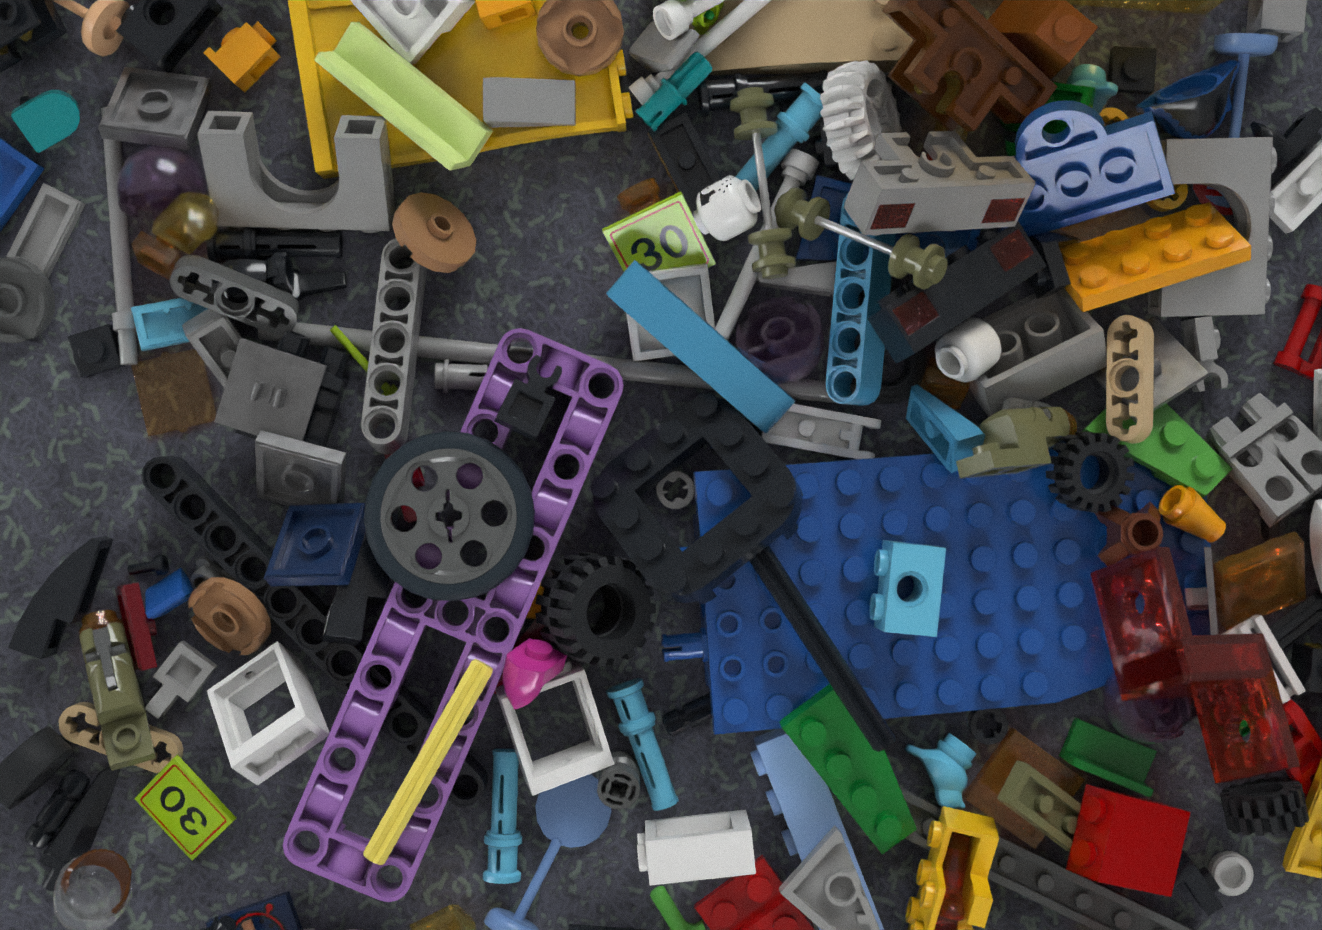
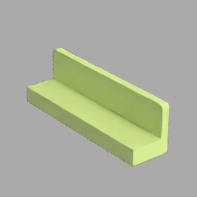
(406, 97)

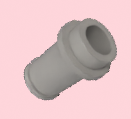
(459, 376)

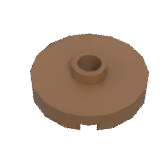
(586, 55)
(434, 232)
(229, 615)

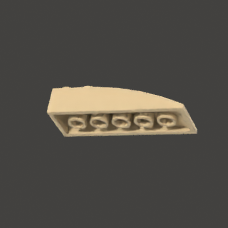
(809, 38)

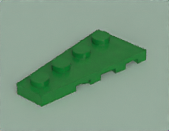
(851, 767)

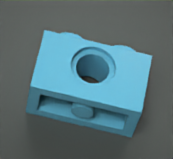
(920, 610)

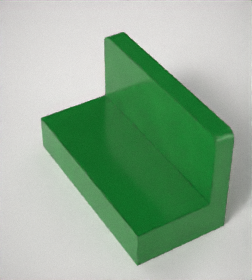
(1108, 756)

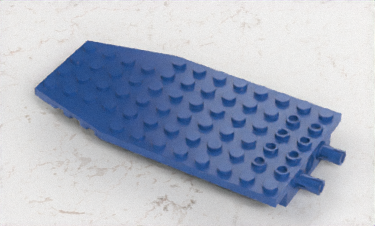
(1014, 595)

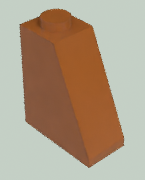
(1043, 31)

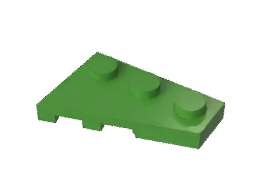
(1172, 451)

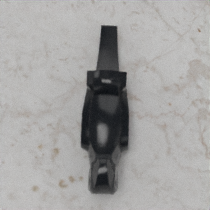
(279, 273)

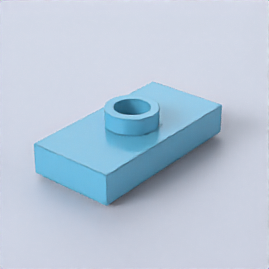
(162, 322)

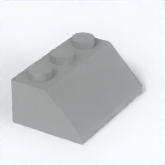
(1043, 350)

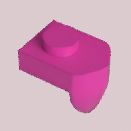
(529, 669)

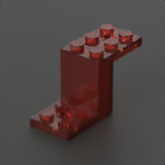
(1223, 673)

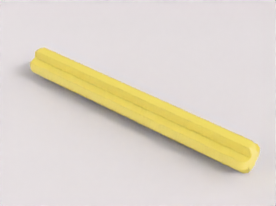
(428, 762)

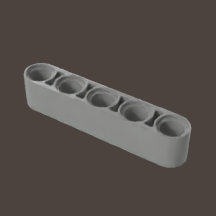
(398, 366)

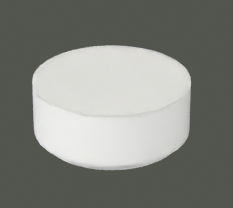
(1231, 872)

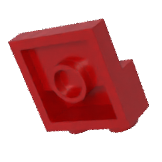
(752, 904)

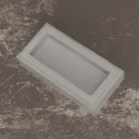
(46, 228)

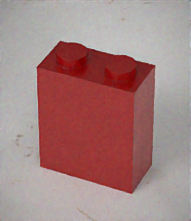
(1128, 841)

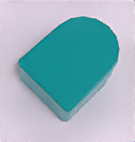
(47, 118)

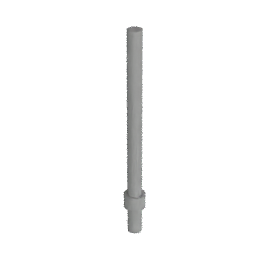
(123, 318)

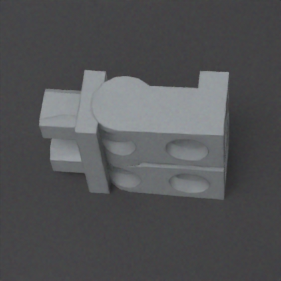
(1271, 460)

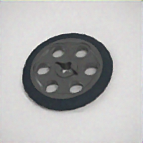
(394, 488)

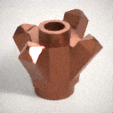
(1130, 532)

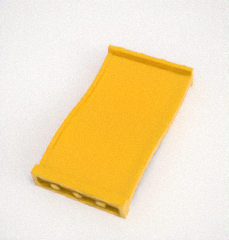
(457, 66)

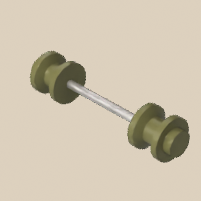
(754, 125)
(906, 256)

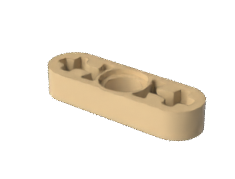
(1116, 366)
(87, 736)

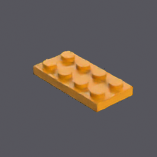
(1152, 256)

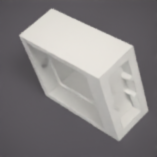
(282, 740)
(573, 761)
(696, 847)

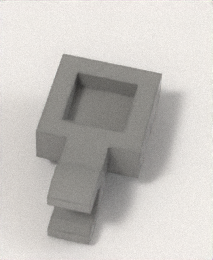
(1202, 342)
(181, 676)

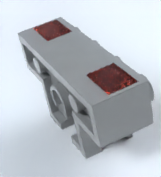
(936, 190)

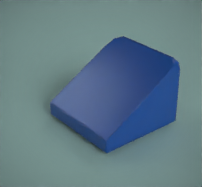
(167, 594)

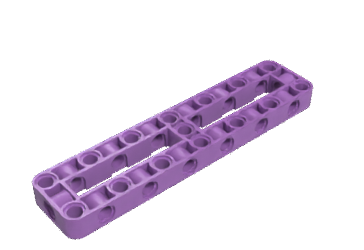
(402, 624)

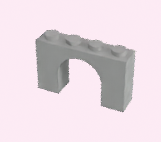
(1242, 174)
(254, 198)

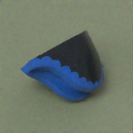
(1198, 106)

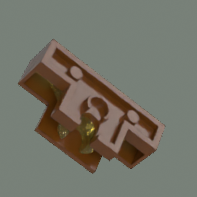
(963, 65)

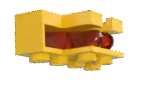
(955, 876)

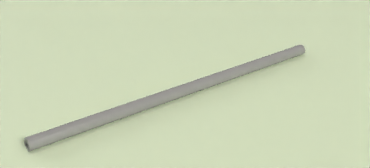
(483, 353)

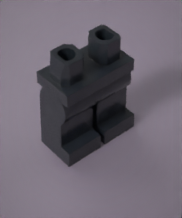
(331, 388)

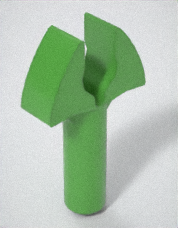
(670, 911)

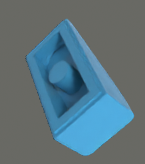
(942, 428)

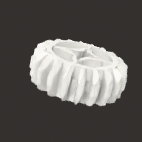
(855, 111)

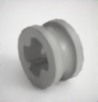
(677, 502)

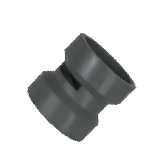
(623, 774)

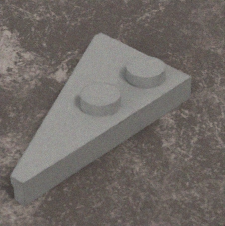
(829, 888)

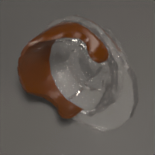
(92, 890)

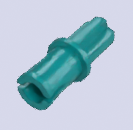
(674, 90)

